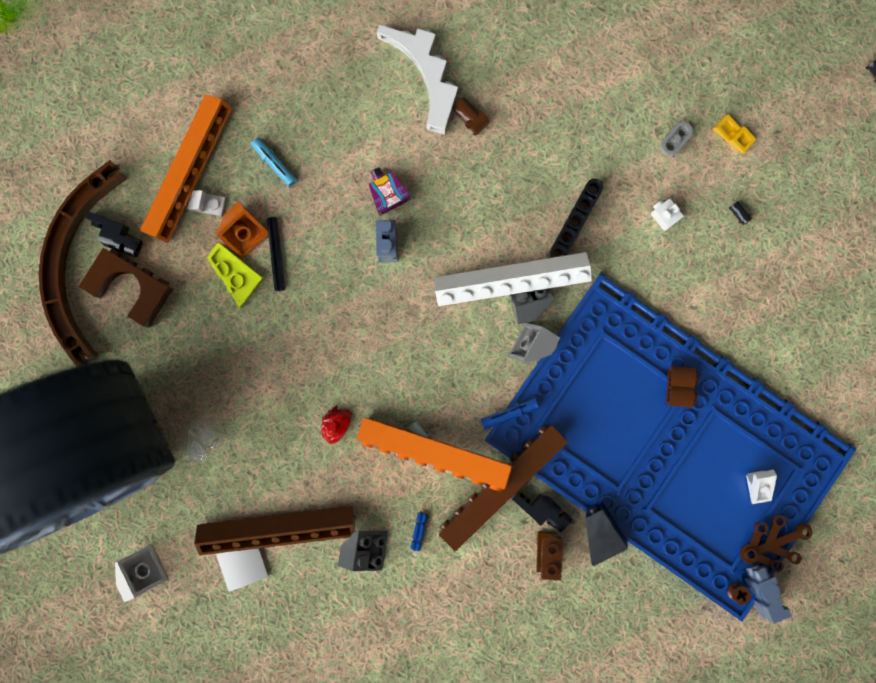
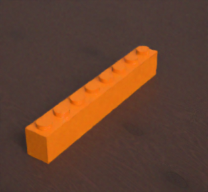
(186, 168)
(436, 453)

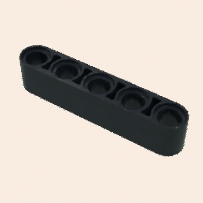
(578, 213)

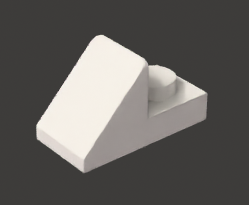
(206, 203)
(761, 485)

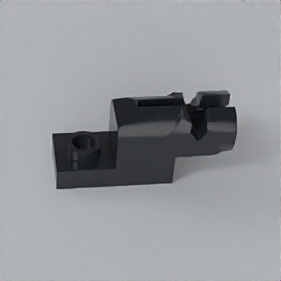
(115, 235)
(543, 510)

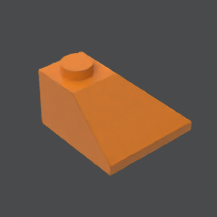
(241, 230)

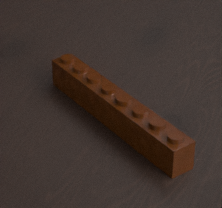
(489, 501)
(275, 530)

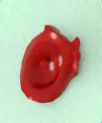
(335, 424)

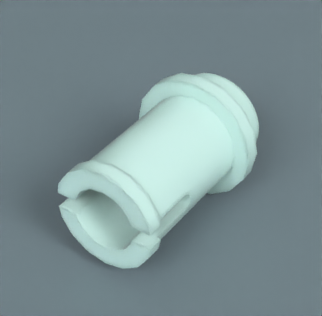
(416, 428)

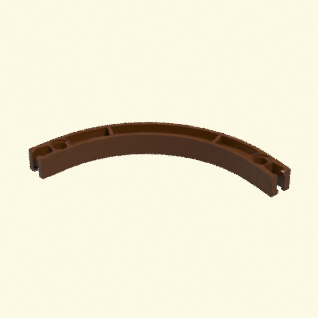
(55, 254)

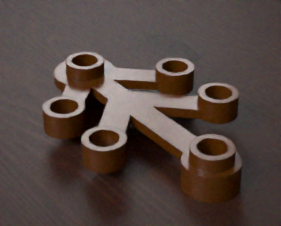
(772, 543)

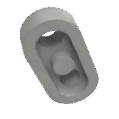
(676, 140)

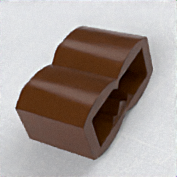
(681, 386)

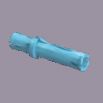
(259, 146)

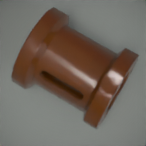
(744, 593)

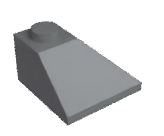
(533, 343)

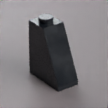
(603, 534)

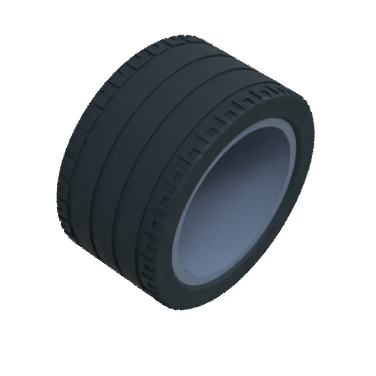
(74, 448)

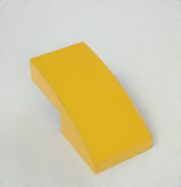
(735, 135)

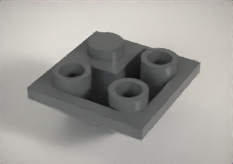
(530, 305)
(363, 551)

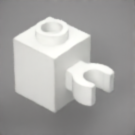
(666, 213)

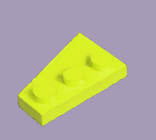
(235, 273)

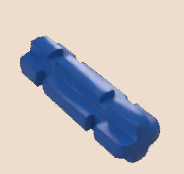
(419, 531)

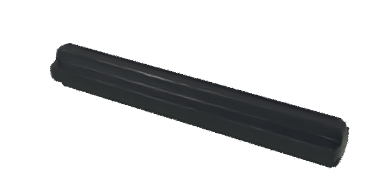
(275, 251)

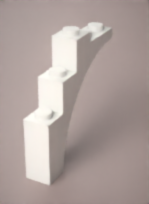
(432, 68)

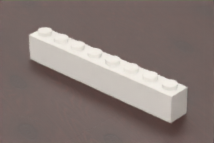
(512, 279)

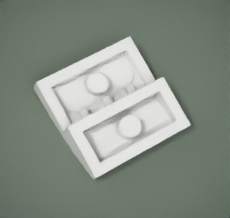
(241, 568)

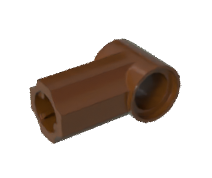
(473, 119)

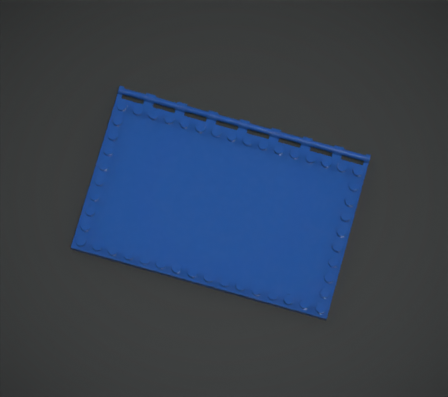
(663, 469)

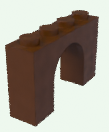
(152, 291)

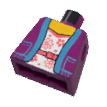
(387, 191)

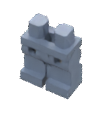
(386, 241)
(767, 594)

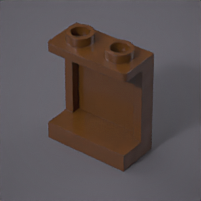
(549, 556)

